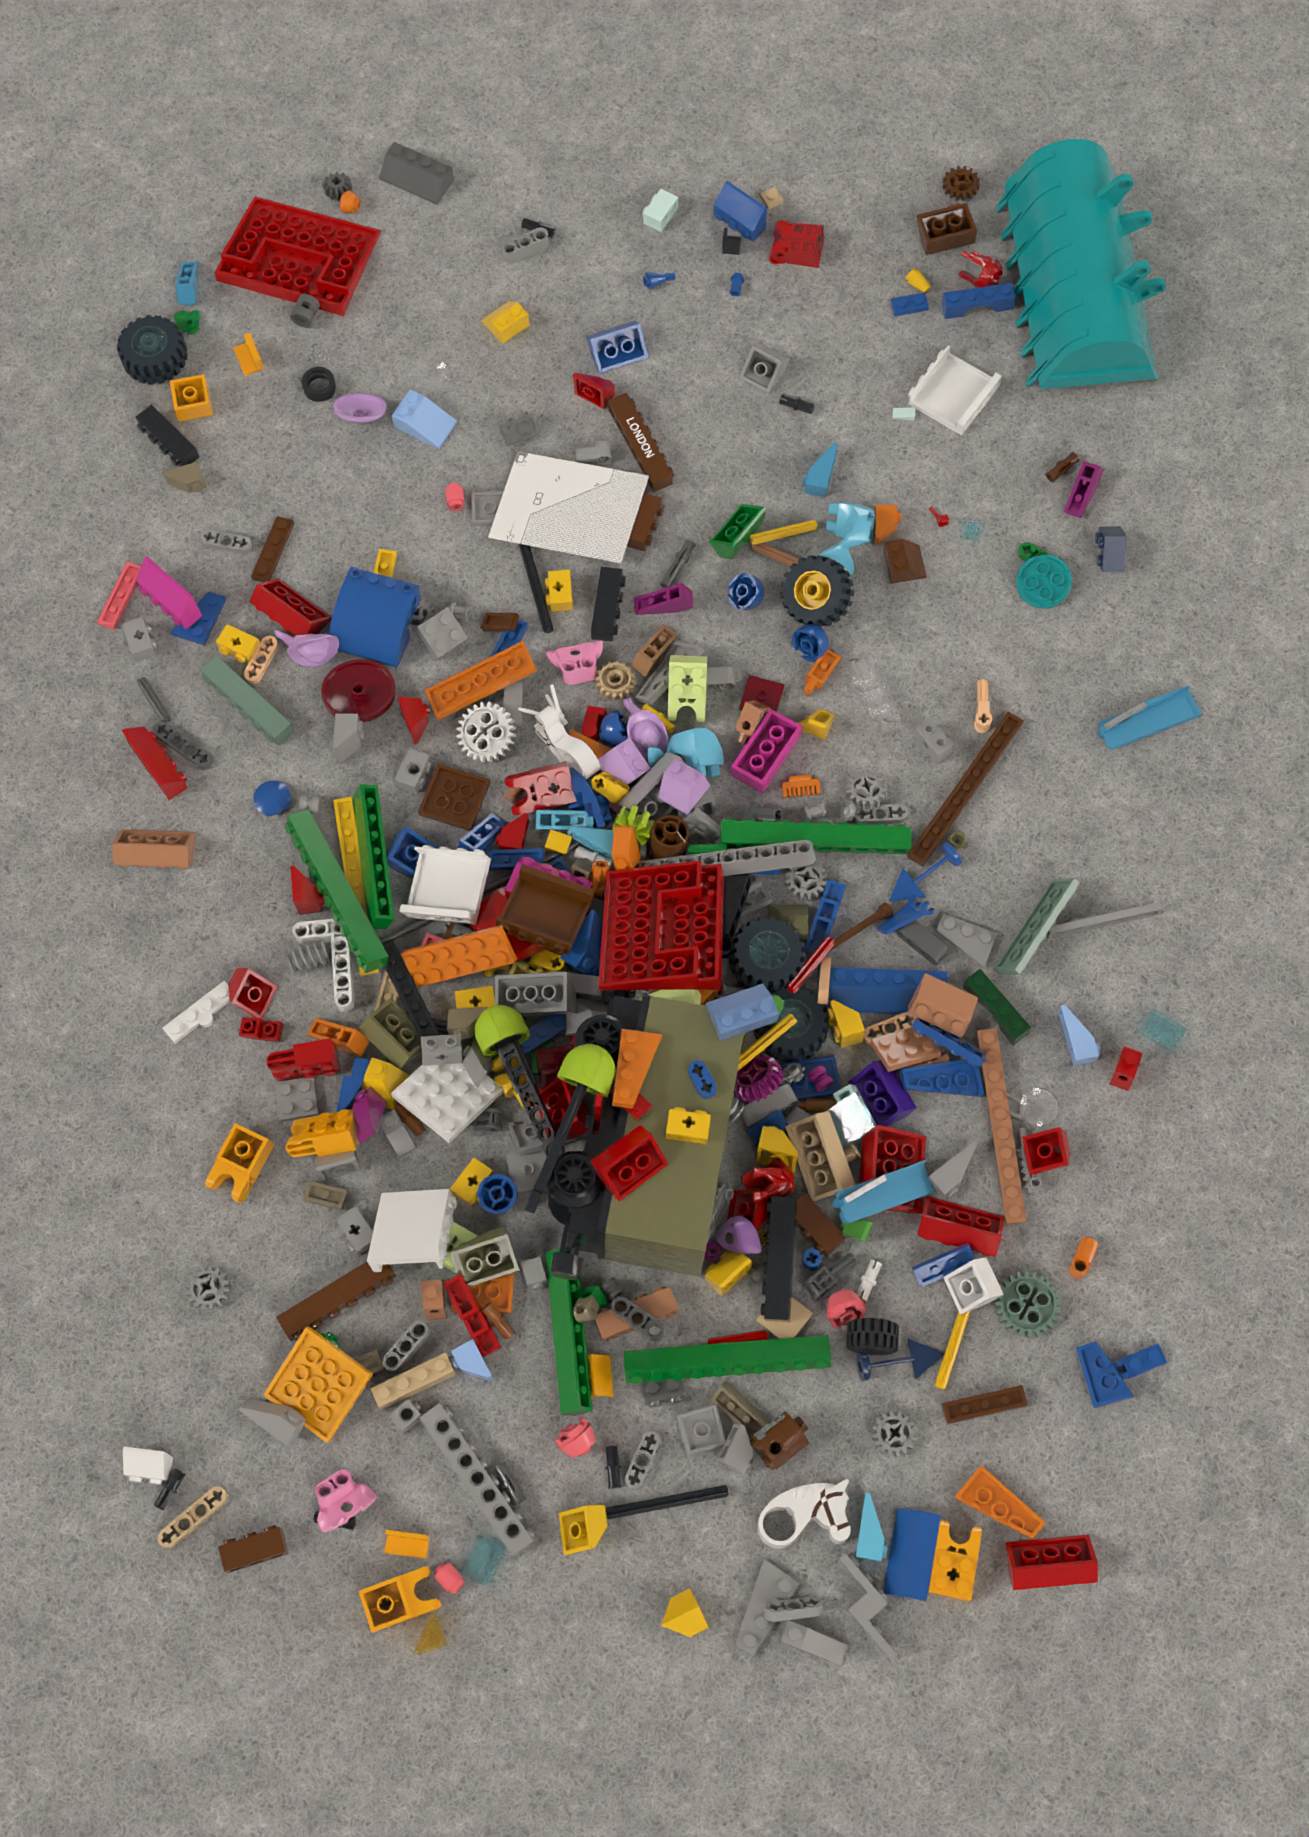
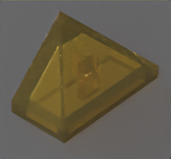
(432, 1636)

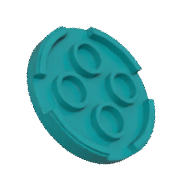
(1044, 581)

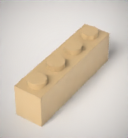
(413, 1381)

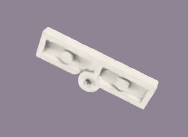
(199, 1013)

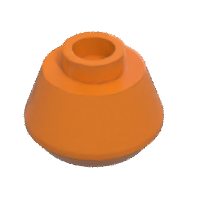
(349, 202)

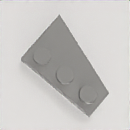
(969, 938)

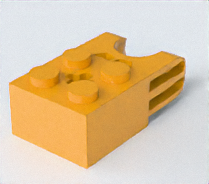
(323, 1134)
(235, 1164)
(958, 1557)
(404, 1602)

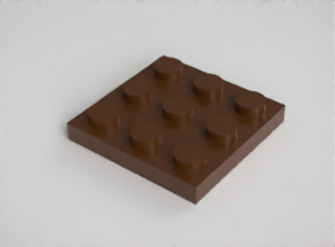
(454, 797)

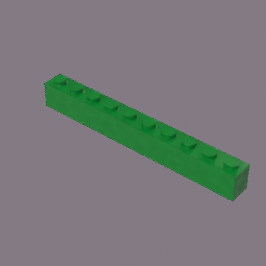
(824, 836)
(336, 891)
(727, 1359)

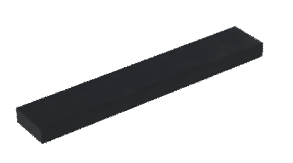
(409, 993)

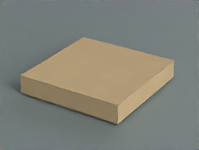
(798, 1319)

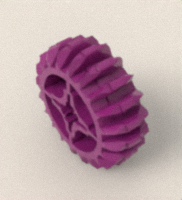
(758, 1079)

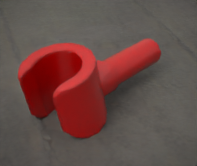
(941, 520)

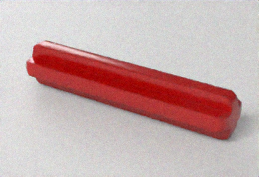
(749, 1336)

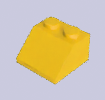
(507, 321)
(728, 1271)

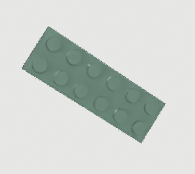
(1036, 926)

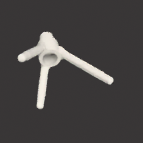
(556, 707)

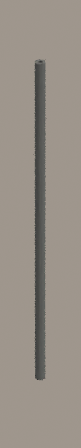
(488, 888)

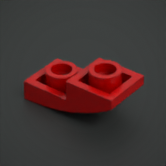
(261, 1030)

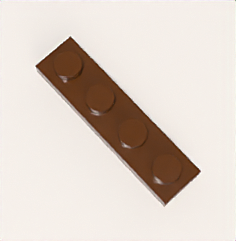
(272, 549)
(984, 1404)

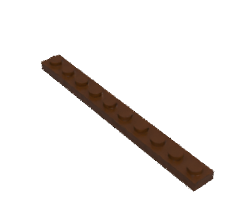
(965, 789)

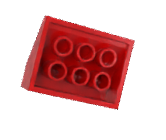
(490, 910)
(890, 1150)

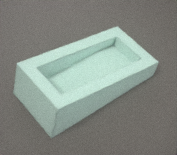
(904, 413)

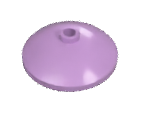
(359, 408)

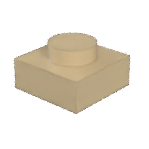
(771, 198)

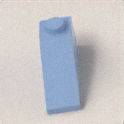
(1078, 1038)

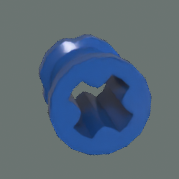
(815, 1255)

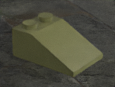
(485, 1257)

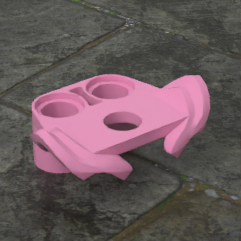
(578, 667)
(339, 1494)

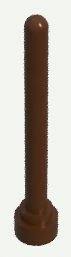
(882, 912)

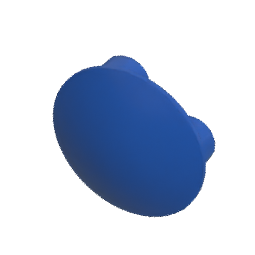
(272, 798)

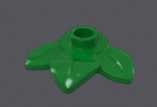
(187, 321)

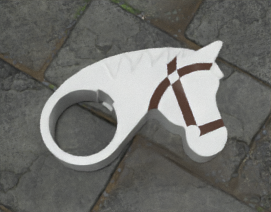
(564, 746)
(817, 1502)

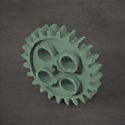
(1044, 1313)

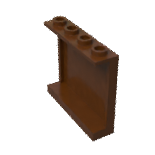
(546, 910)

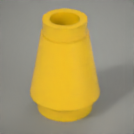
(917, 280)

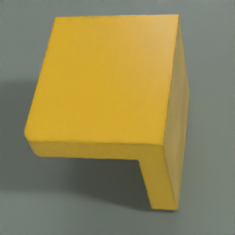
(557, 842)

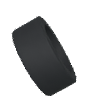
(321, 395)

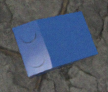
(402, 853)
(587, 947)

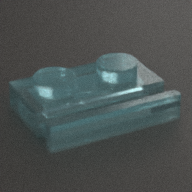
(1162, 1031)
(483, 1561)

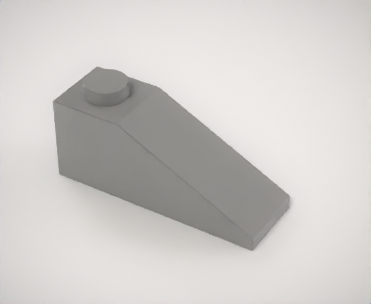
(476, 1063)
(948, 1177)
(277, 1419)
(813, 1643)

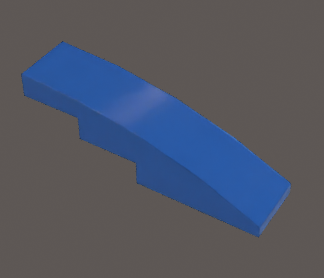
(586, 797)
(825, 915)

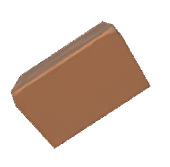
(513, 794)

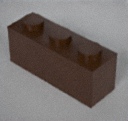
(646, 522)
(817, 1227)
(253, 1549)

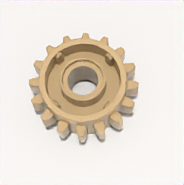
(615, 690)

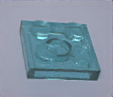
(851, 1119)

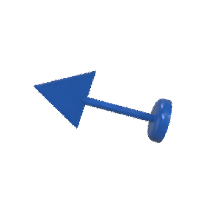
(908, 887)

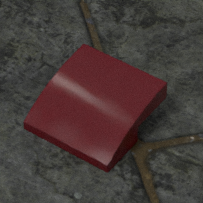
(550, 1061)

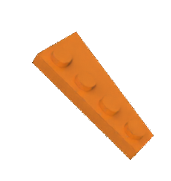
(634, 1059)
(994, 1500)

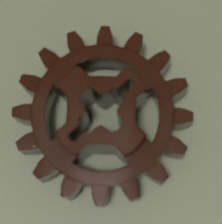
(961, 183)

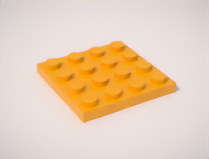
(318, 1383)

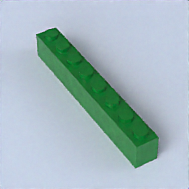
(373, 856)
(569, 1345)

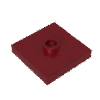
(762, 691)

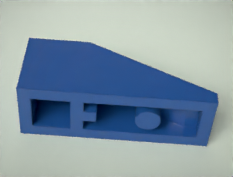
(483, 834)

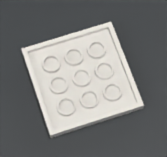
(446, 1097)

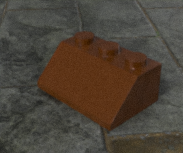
(946, 228)

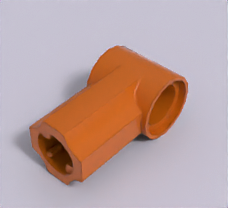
(598, 877)
(1083, 1256)

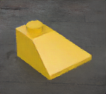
(384, 1080)
(775, 1145)
(582, 1528)

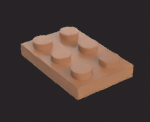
(904, 1049)

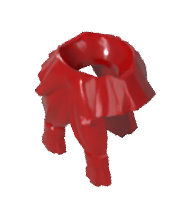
(990, 273)
(775, 1179)

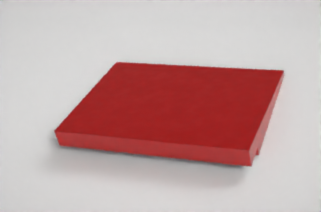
(297, 253)
(663, 928)

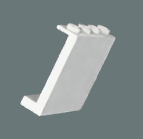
(953, 391)
(447, 885)
(412, 1228)

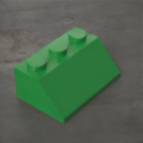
(737, 530)

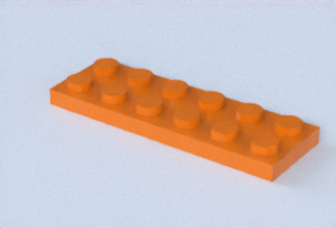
(480, 680)
(459, 956)

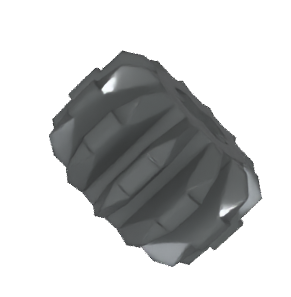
(336, 185)

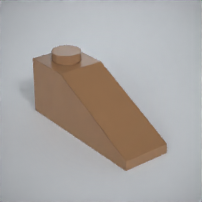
(653, 650)

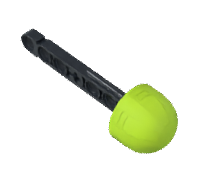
(500, 1033)
(589, 1070)

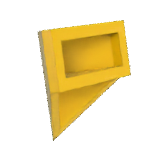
(818, 723)
(684, 1615)

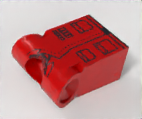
(797, 244)

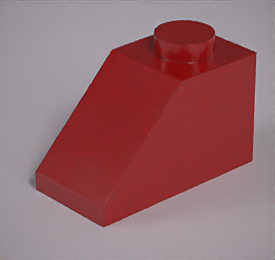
(514, 834)

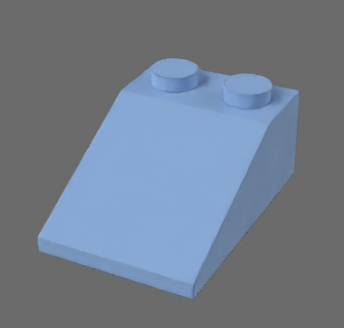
(423, 419)

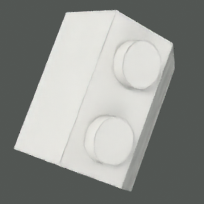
(973, 1285)
(147, 1465)

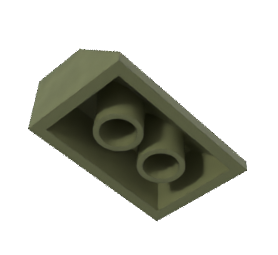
(392, 1033)

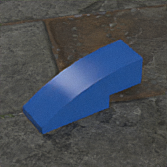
(352, 1084)

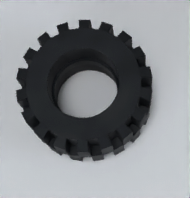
(872, 1336)

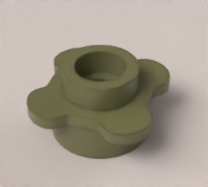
(960, 836)

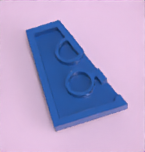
(199, 632)
(1101, 1376)

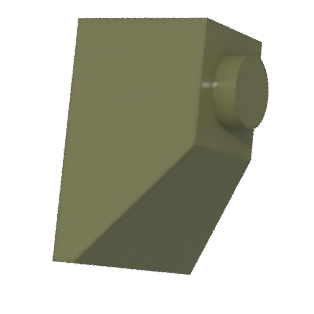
(792, 914)

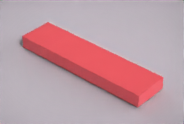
(120, 596)

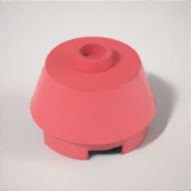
(844, 1307)
(576, 1438)

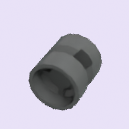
(305, 310)

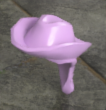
(310, 649)
(645, 729)

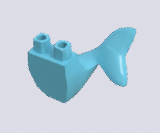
(855, 525)
(697, 747)

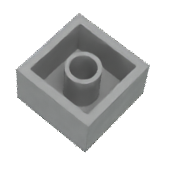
(441, 633)

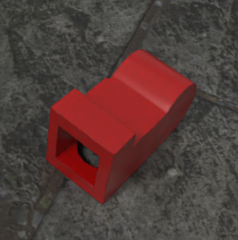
(592, 722)

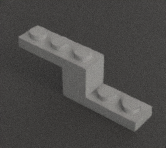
(868, 1606)

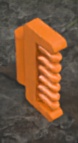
(798, 782)

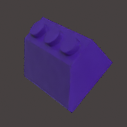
(883, 1094)

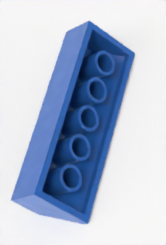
(876, 989)

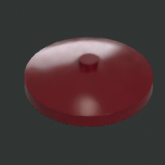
(359, 689)

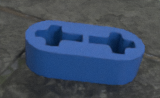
(706, 1077)

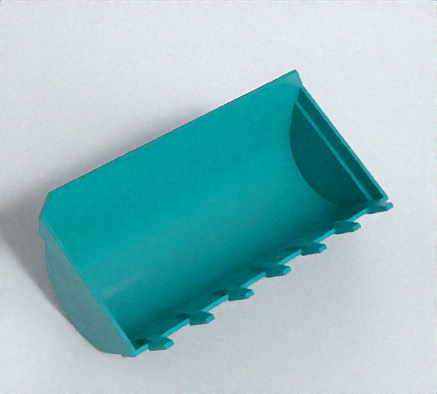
(1079, 268)

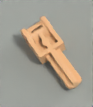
(983, 708)

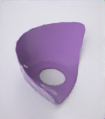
(744, 1233)

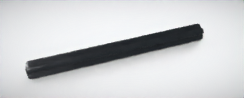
(536, 588)
(666, 1502)

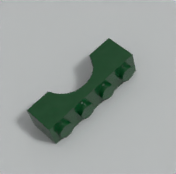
(1007, 1017)

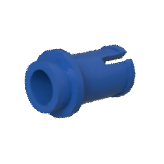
(737, 280)

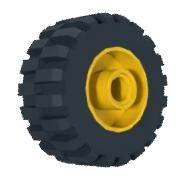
(817, 591)

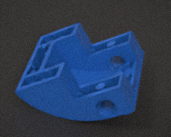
(374, 616)

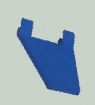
(905, 915)

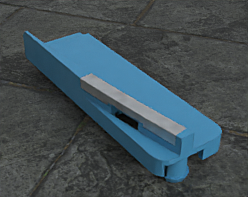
(1149, 718)
(882, 1192)

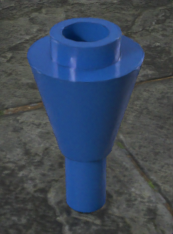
(654, 279)

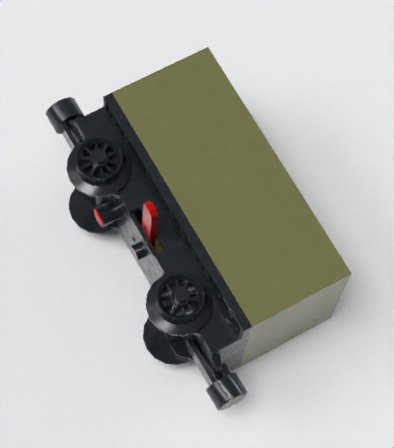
(670, 1214)

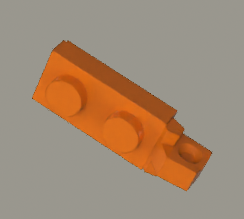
(821, 671)

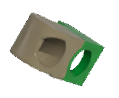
(587, 1304)

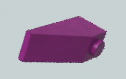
(1083, 489)
(666, 600)
(367, 1112)

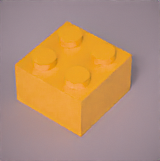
(191, 397)

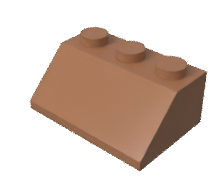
(942, 1005)

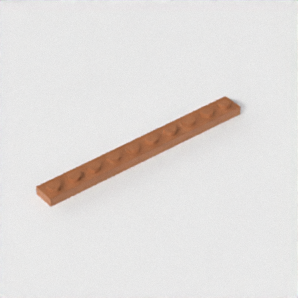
(1001, 1127)

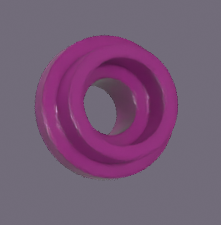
(713, 1258)

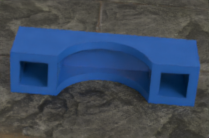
(998, 297)

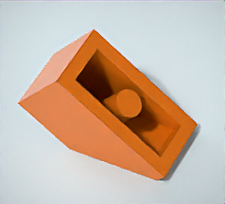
(885, 521)
(625, 848)

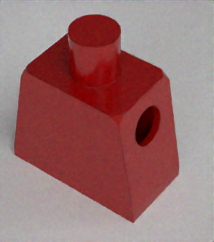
(1126, 1066)

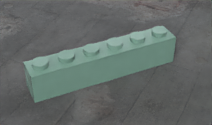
(247, 700)

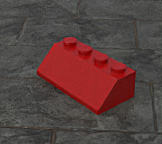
(289, 608)
(155, 760)
(959, 1225)
(1051, 1562)

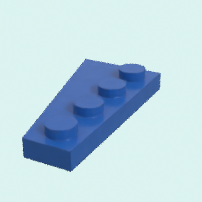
(951, 1041)
(945, 1078)

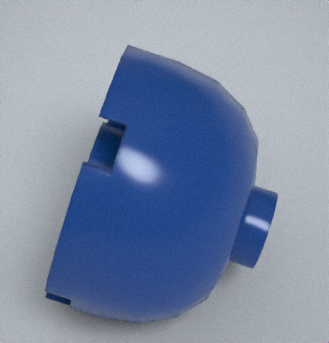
(745, 592)
(810, 641)
(613, 729)
(489, 1191)

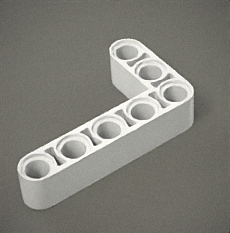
(338, 956)

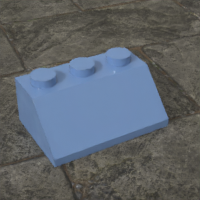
(742, 1012)

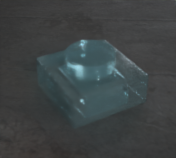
(971, 531)

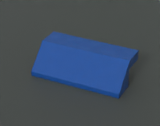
(911, 1554)

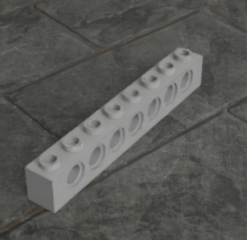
(514, 1544)

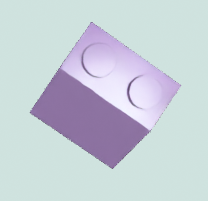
(624, 762)
(682, 786)

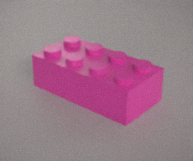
(766, 751)

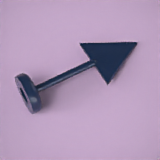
(921, 1358)

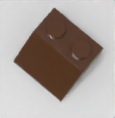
(904, 561)

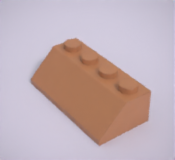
(154, 848)

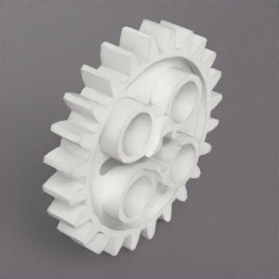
(477, 719)

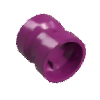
(820, 1078)

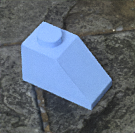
(470, 1361)

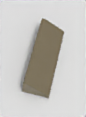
(739, 1408)

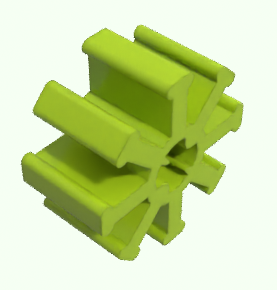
(641, 824)

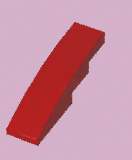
(472, 1316)

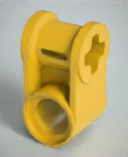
(612, 789)
(546, 960)

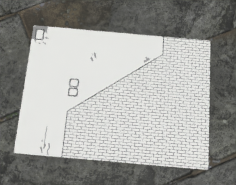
(569, 507)

